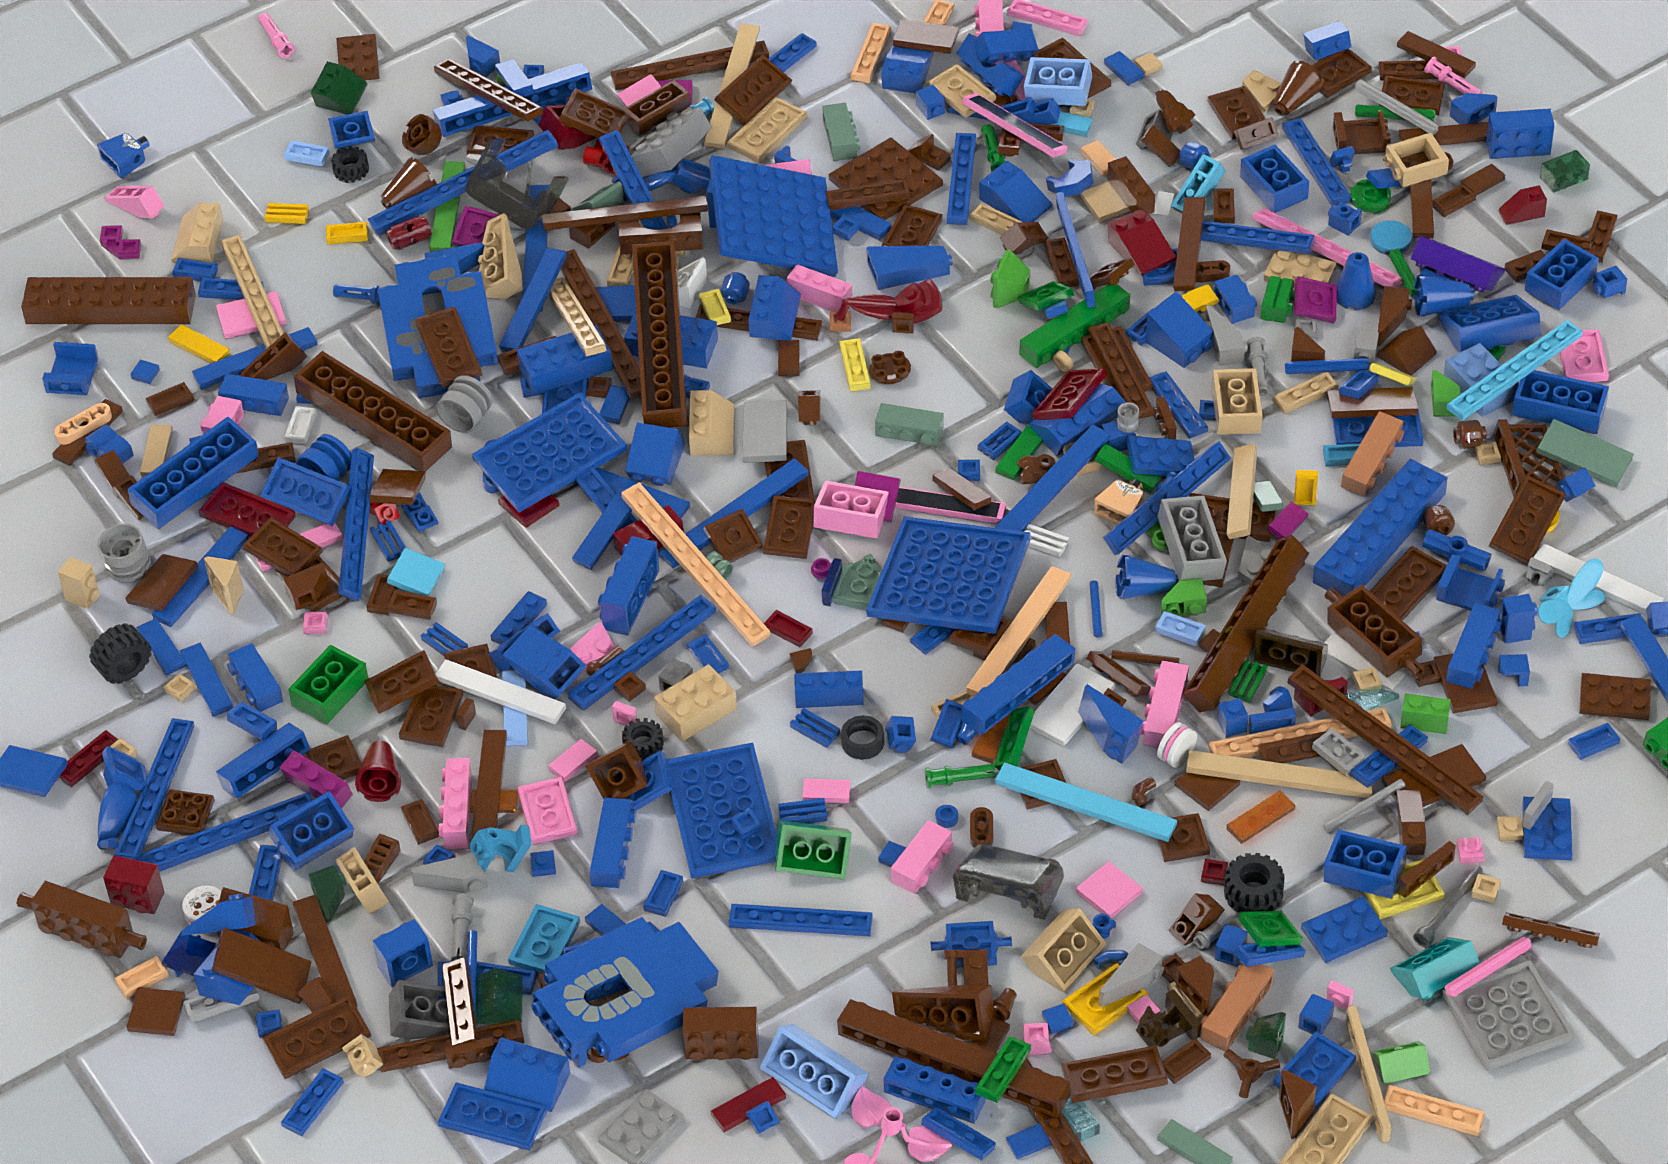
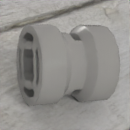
(1128, 417)

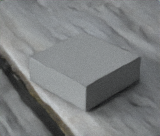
(1309, 326)

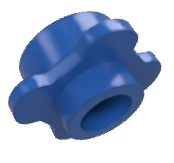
(1103, 920)

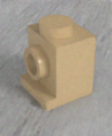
(363, 1055)

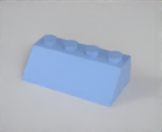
(813, 1070)

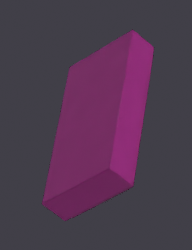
(1287, 521)

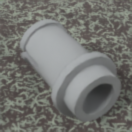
(1204, 938)

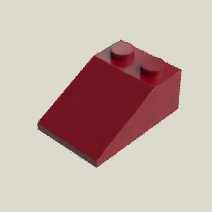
(565, 136)
(1140, 239)

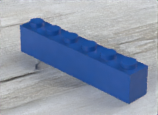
(1017, 684)

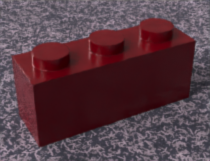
(640, 530)

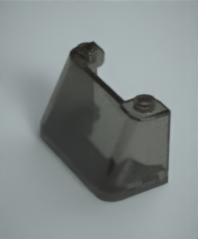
(1009, 875)

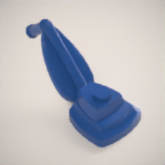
(685, 174)
(122, 777)

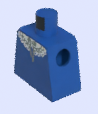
(123, 153)

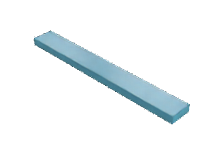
(1514, 370)
(1086, 802)

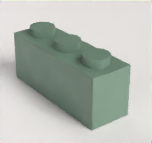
(840, 131)
(909, 424)

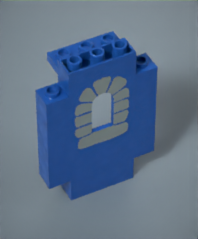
(659, 968)

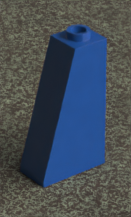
(906, 264)

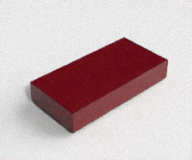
(788, 628)

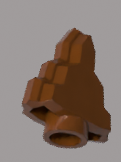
(1175, 113)

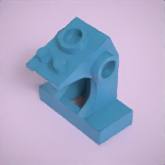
(501, 842)

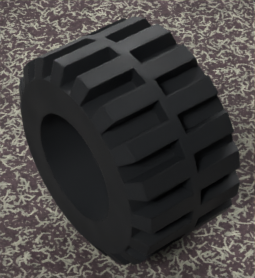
(120, 653)
(1254, 869)

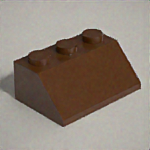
(656, 106)
(272, 920)

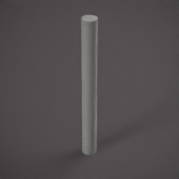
(1363, 806)

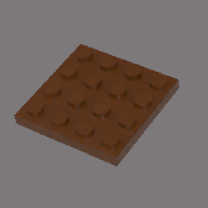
(883, 164)

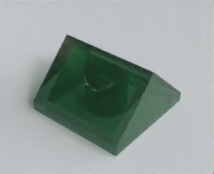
(498, 996)

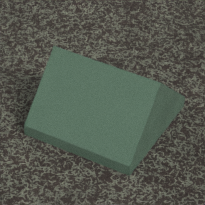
(605, 197)

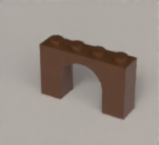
(686, 234)

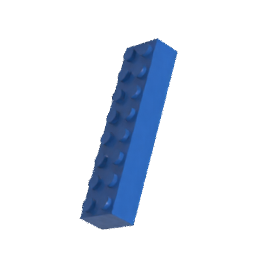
(1380, 528)

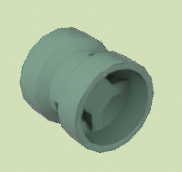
(724, 567)

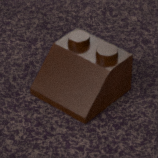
(618, 772)

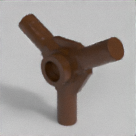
(1249, 1070)

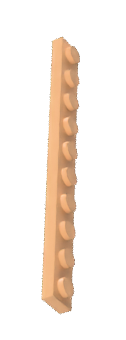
(696, 564)

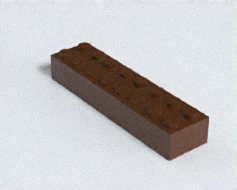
(108, 300)
(373, 411)

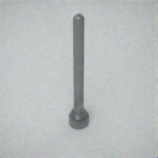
(1425, 935)

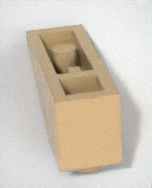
(362, 880)

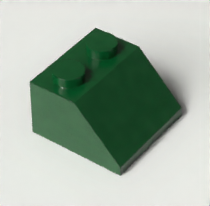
(338, 89)

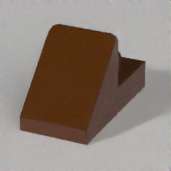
(928, 153)

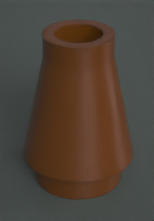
(1003, 1004)

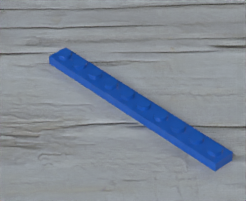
(456, 185)

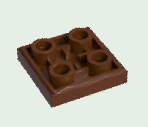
(185, 812)

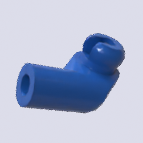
(1110, 956)

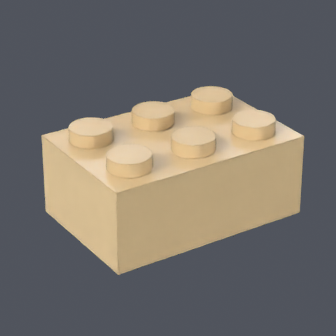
(1236, 401)
(695, 702)

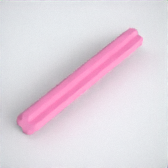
(1488, 967)

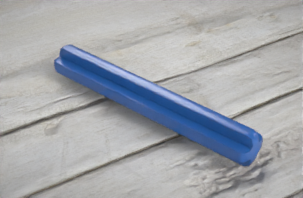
(1327, 366)

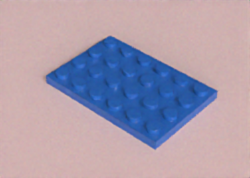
(549, 452)
(705, 796)

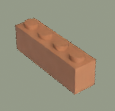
(1372, 454)
(1236, 1005)

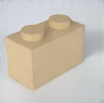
(78, 583)

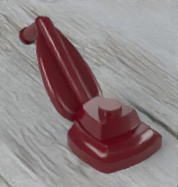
(918, 299)

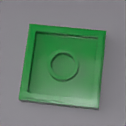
(1046, 295)
(1270, 928)

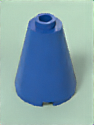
(1356, 283)
(1440, 295)
(1142, 578)

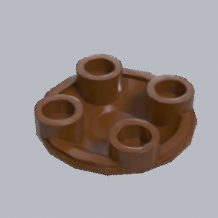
(889, 367)

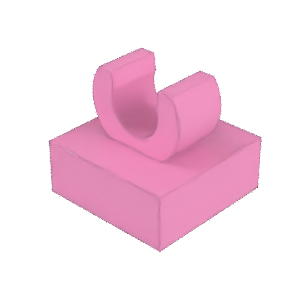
(1470, 850)

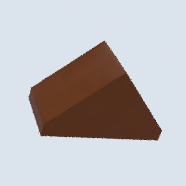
(1305, 348)

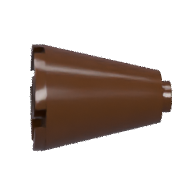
(1297, 87)
(408, 182)

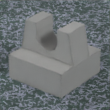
(1538, 567)

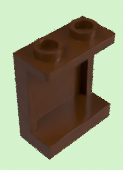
(1363, 135)

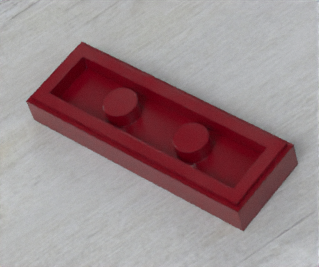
(87, 759)
(733, 1111)

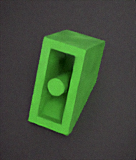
(1443, 392)

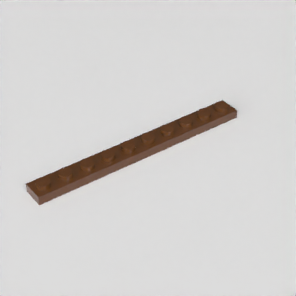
(593, 305)
(1385, 740)

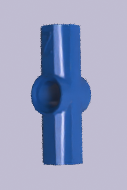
(1457, 546)

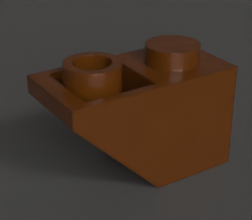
(306, 586)
(1195, 917)

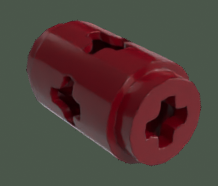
(416, 228)

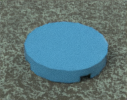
(1390, 235)

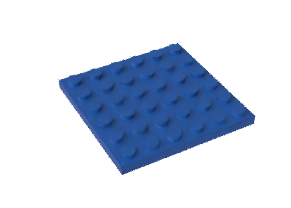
(772, 215)
(949, 574)

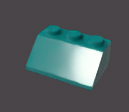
(1435, 967)

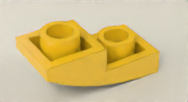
(1201, 297)

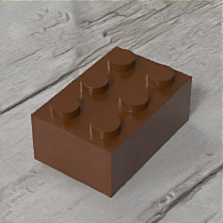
(720, 1033)

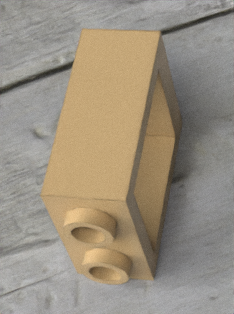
(1425, 143)

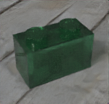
(1564, 171)

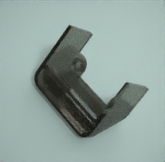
(488, 188)

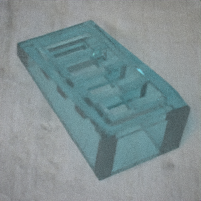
(1372, 698)
(1085, 1131)

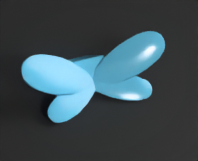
(1580, 595)

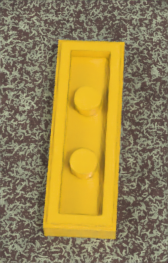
(198, 344)

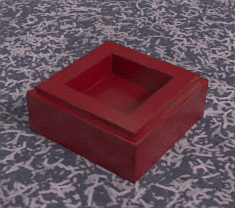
(1214, 872)

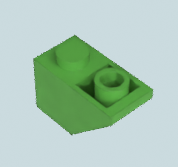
(1185, 598)

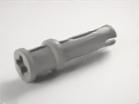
(1258, 359)
(461, 919)

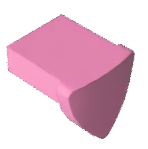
(1037, 1036)

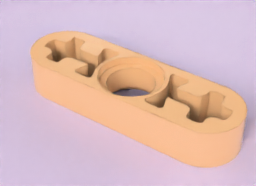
(68, 426)

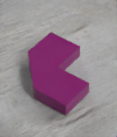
(122, 249)

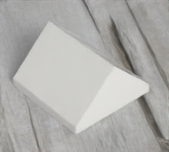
(691, 282)

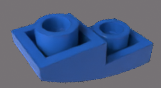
(420, 514)

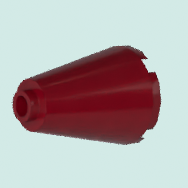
(378, 773)

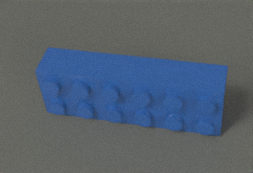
(193, 472)

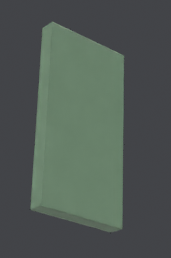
(1583, 450)

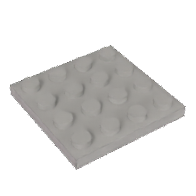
(1510, 1016)

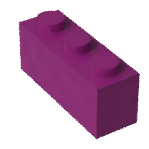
(314, 778)

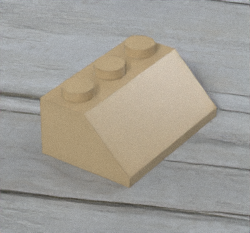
(199, 233)
(710, 424)
(1064, 949)

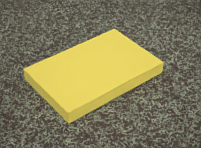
(1425, 894)

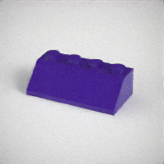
(1457, 264)

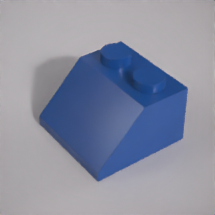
(351, 130)
(1025, 396)

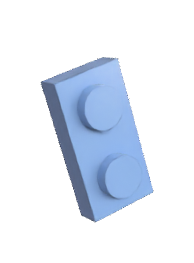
(306, 153)
(1180, 628)

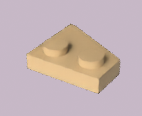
(1261, 88)

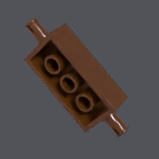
(1374, 631)
(82, 919)

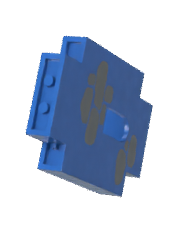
(404, 304)

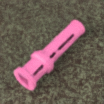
(278, 39)
(1445, 74)

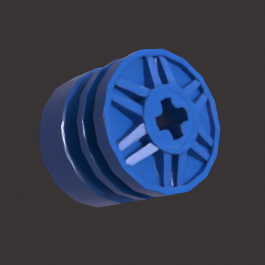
(327, 457)

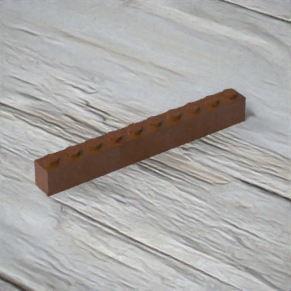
(1240, 631)
(948, 1055)

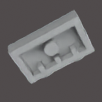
(1338, 751)

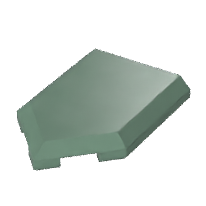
(857, 583)

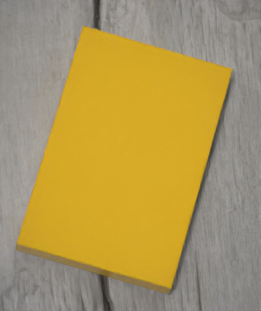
(1085, 1001)

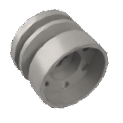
(464, 404)
(124, 552)

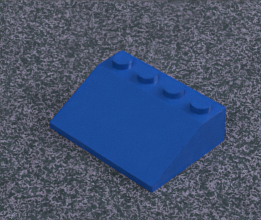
(1491, 323)

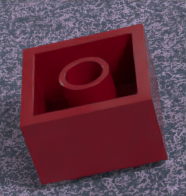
(134, 884)

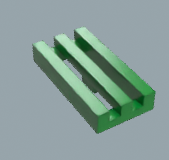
(1254, 667)

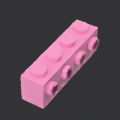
(456, 803)

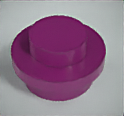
(820, 568)

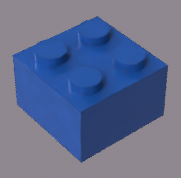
(402, 952)

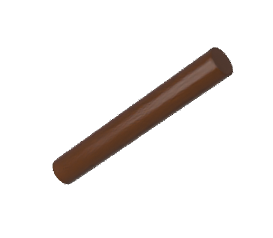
(1140, 657)

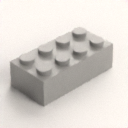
(670, 141)
(1192, 538)

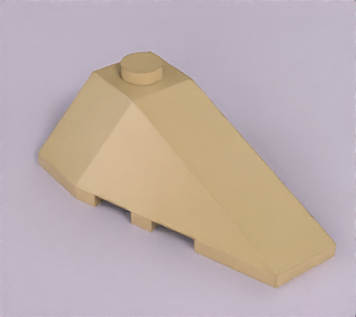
(500, 261)

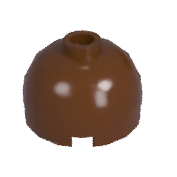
(422, 135)

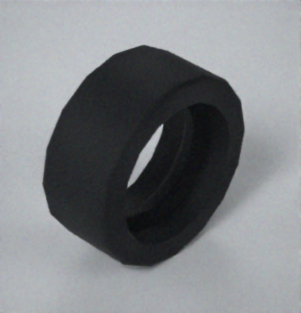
(862, 723)

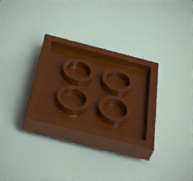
(592, 115)

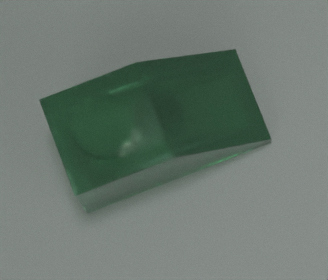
(328, 889)
(1267, 1035)

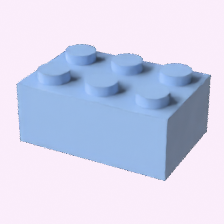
(1060, 79)

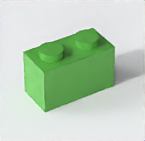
(1425, 713)

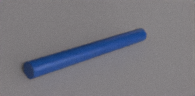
(472, 962)

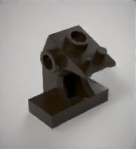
(1176, 1015)

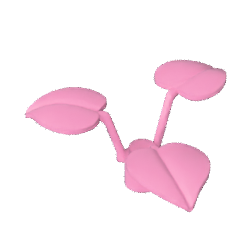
(873, 1109)

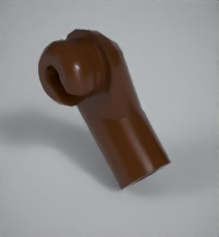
(1140, 789)

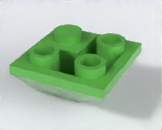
(1009, 280)

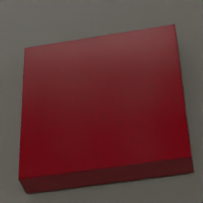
(532, 513)

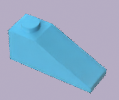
(1200, 182)

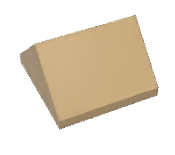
(225, 581)

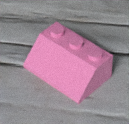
(850, 509)

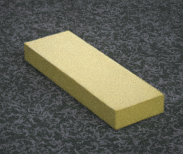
(855, 364)

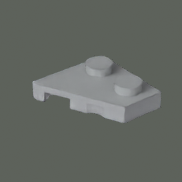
(1252, 559)

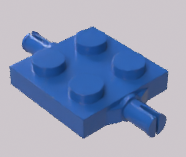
(972, 937)

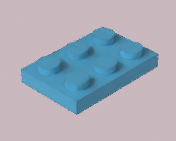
(543, 938)

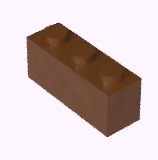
(1130, 185)

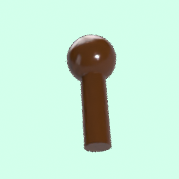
(594, 666)

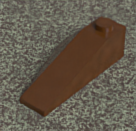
(955, 1009)

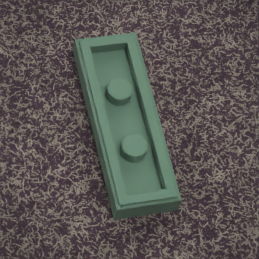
(1191, 1145)

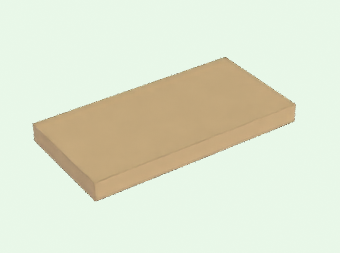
(767, 129)
(1329, 1134)

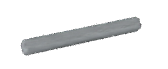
(1396, 107)

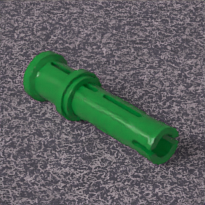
(992, 147)
(948, 776)

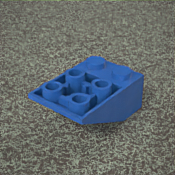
(543, 662)

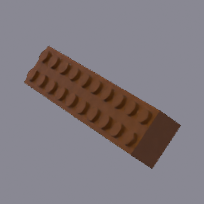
(659, 335)

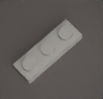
(204, 1007)

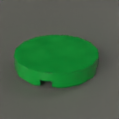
(1368, 197)

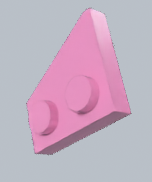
(593, 645)

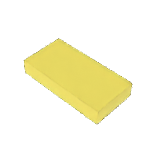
(715, 306)
(1392, 374)

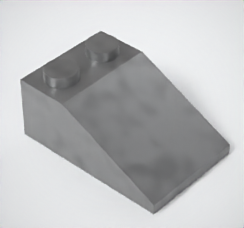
(417, 1011)

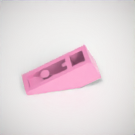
(137, 200)

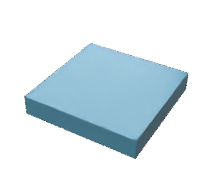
(416, 573)

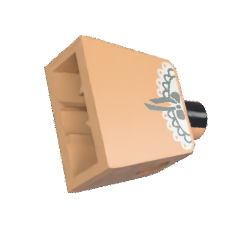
(1119, 500)

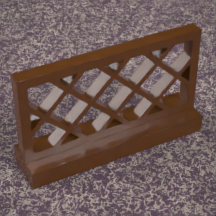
(1513, 459)

